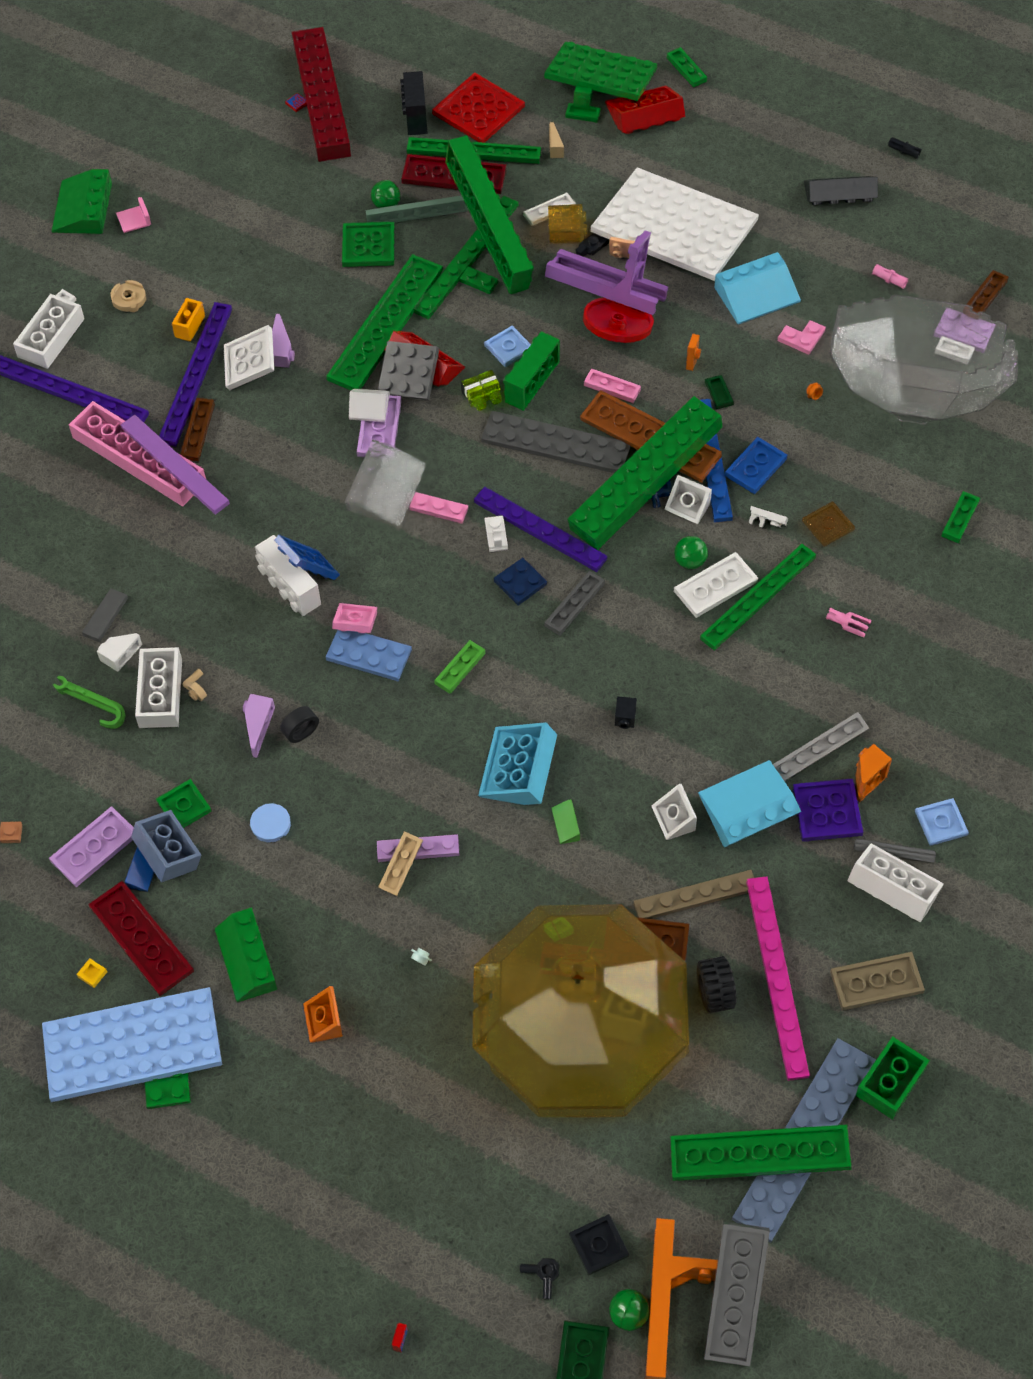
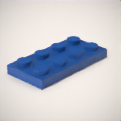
(306, 557)

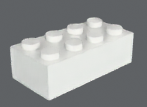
(48, 331)
(292, 582)
(158, 687)

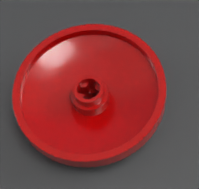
(617, 321)

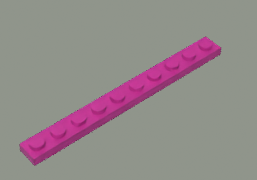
(777, 979)

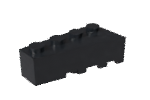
(414, 102)

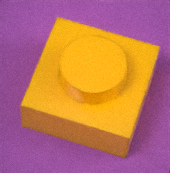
(91, 973)

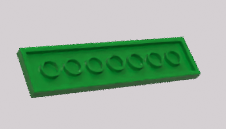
(760, 1152)

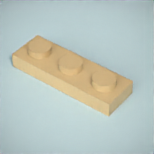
(400, 863)

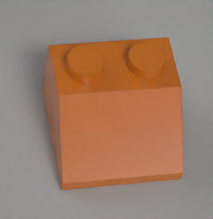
(871, 770)

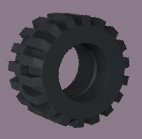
(716, 984)

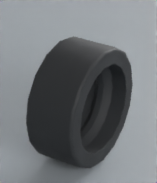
(299, 724)

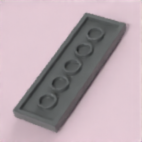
(736, 1293)

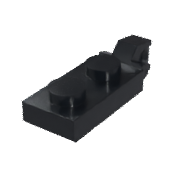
(591, 245)

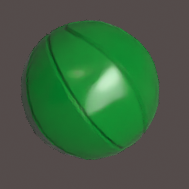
(385, 194)
(691, 552)
(629, 1309)

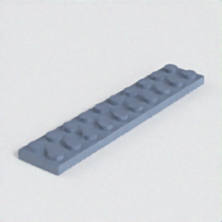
(822, 1105)

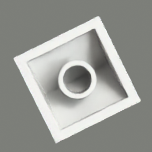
(368, 405)
(689, 499)
(675, 813)

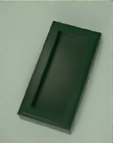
(719, 392)

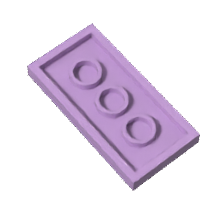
(380, 431)
(93, 847)

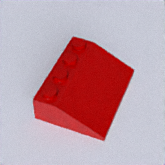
(652, 108)

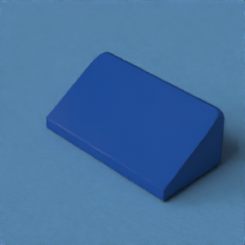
(139, 873)

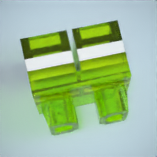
(482, 389)

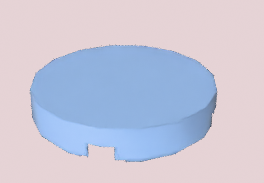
(270, 822)

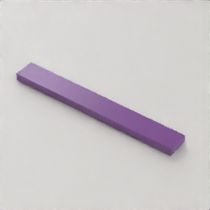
(175, 464)

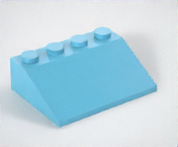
(757, 288)
(518, 763)
(748, 803)

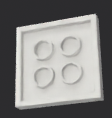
(248, 357)

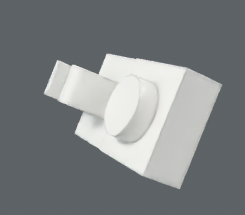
(776, 519)
(496, 533)

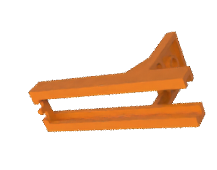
(668, 1273)

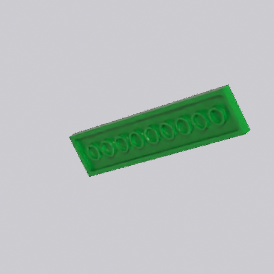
(389, 315)

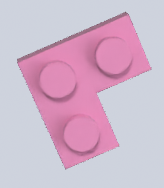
(804, 340)

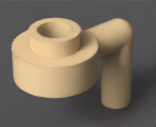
(195, 690)

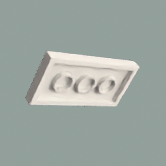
(715, 584)

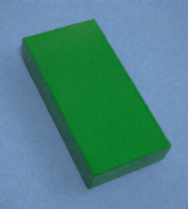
(591, 114)

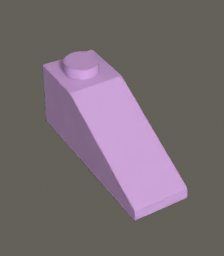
(281, 344)
(258, 715)

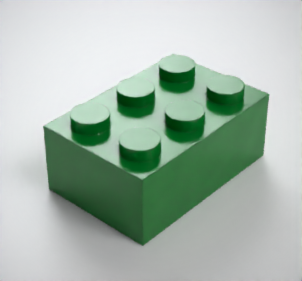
(892, 1078)

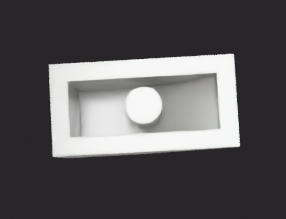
(119, 650)

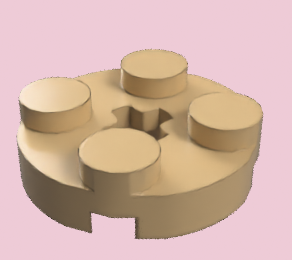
(132, 303)

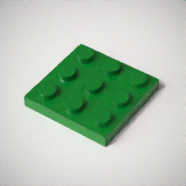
(368, 244)

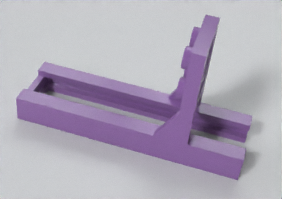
(608, 282)

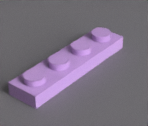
(430, 848)

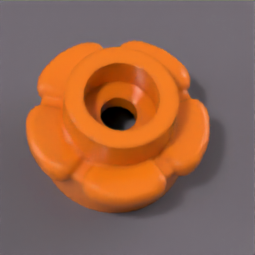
(814, 391)

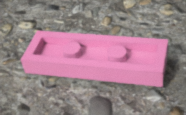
(612, 385)
(438, 507)

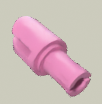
(848, 619)

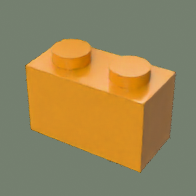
(188, 319)

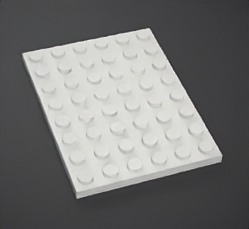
(683, 223)

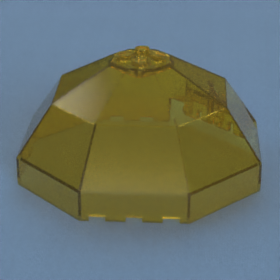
(586, 1043)

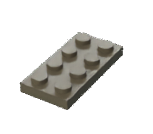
(877, 981)

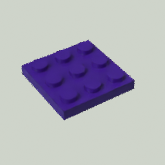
(828, 810)

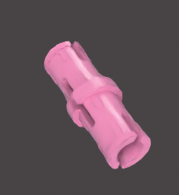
(890, 276)

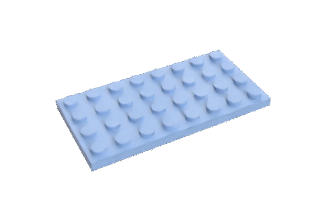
(131, 1044)

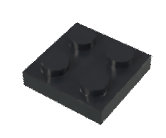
(598, 1244)

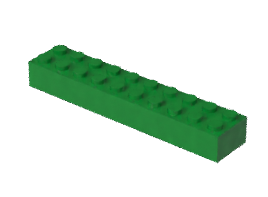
(489, 215)
(645, 473)

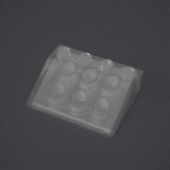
(384, 484)

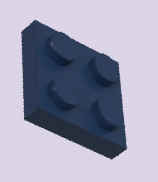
(520, 581)

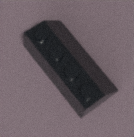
(841, 189)

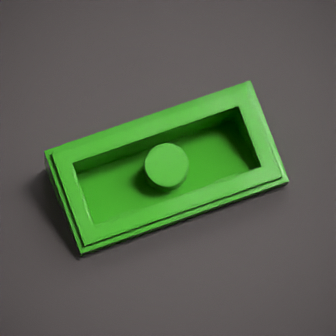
(566, 822)

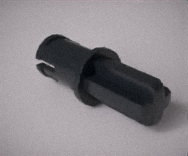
(904, 147)

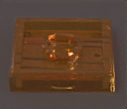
(828, 523)

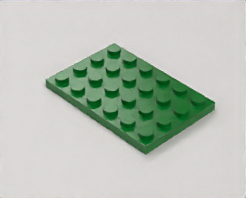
(601, 70)

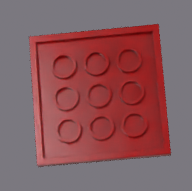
(478, 108)

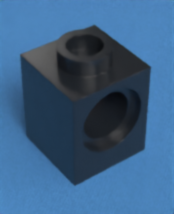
(625, 712)

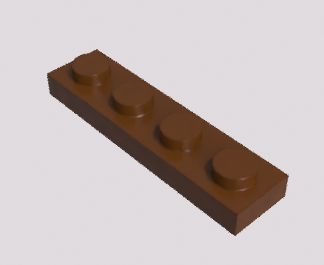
(988, 291)
(197, 429)

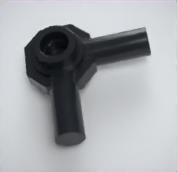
(547, 1270)

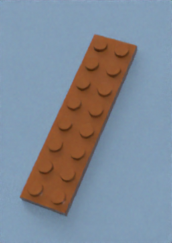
(637, 427)

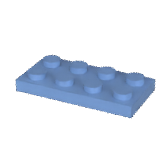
(369, 653)

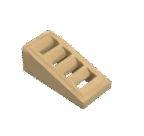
(556, 144)

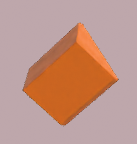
(323, 1016)

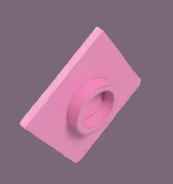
(134, 218)

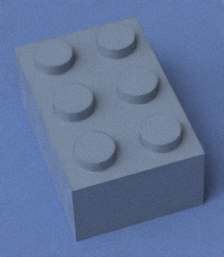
(166, 846)

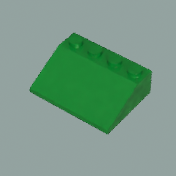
(83, 203)

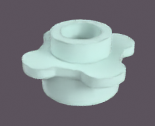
(420, 956)

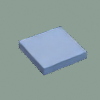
(507, 346)
(941, 821)

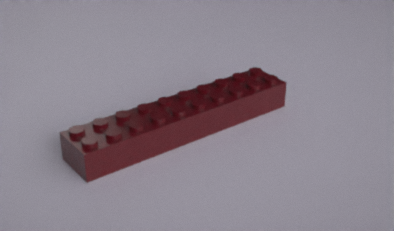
(321, 94)

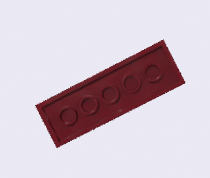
(435, 173)
(141, 938)

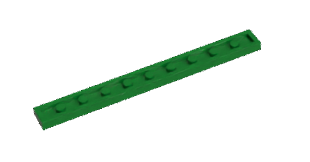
(453, 272)

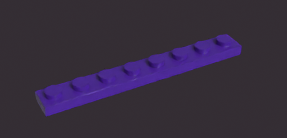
(540, 529)

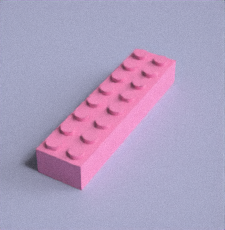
(103, 434)

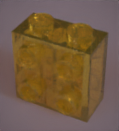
(566, 223)

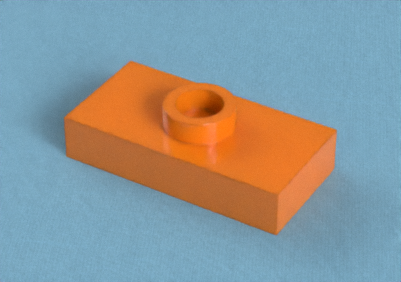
(693, 352)

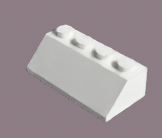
(895, 882)

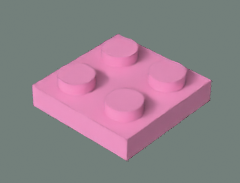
(354, 618)

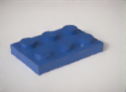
(756, 465)

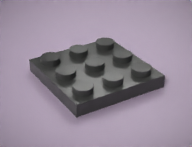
(408, 370)

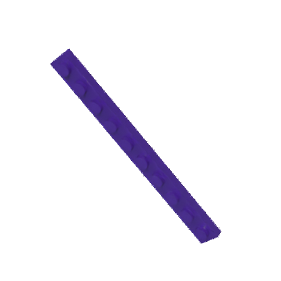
(195, 373)
(67, 390)

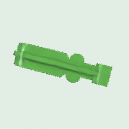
(95, 700)

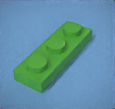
(460, 666)

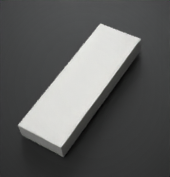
(540, 212)

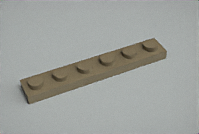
(693, 895)

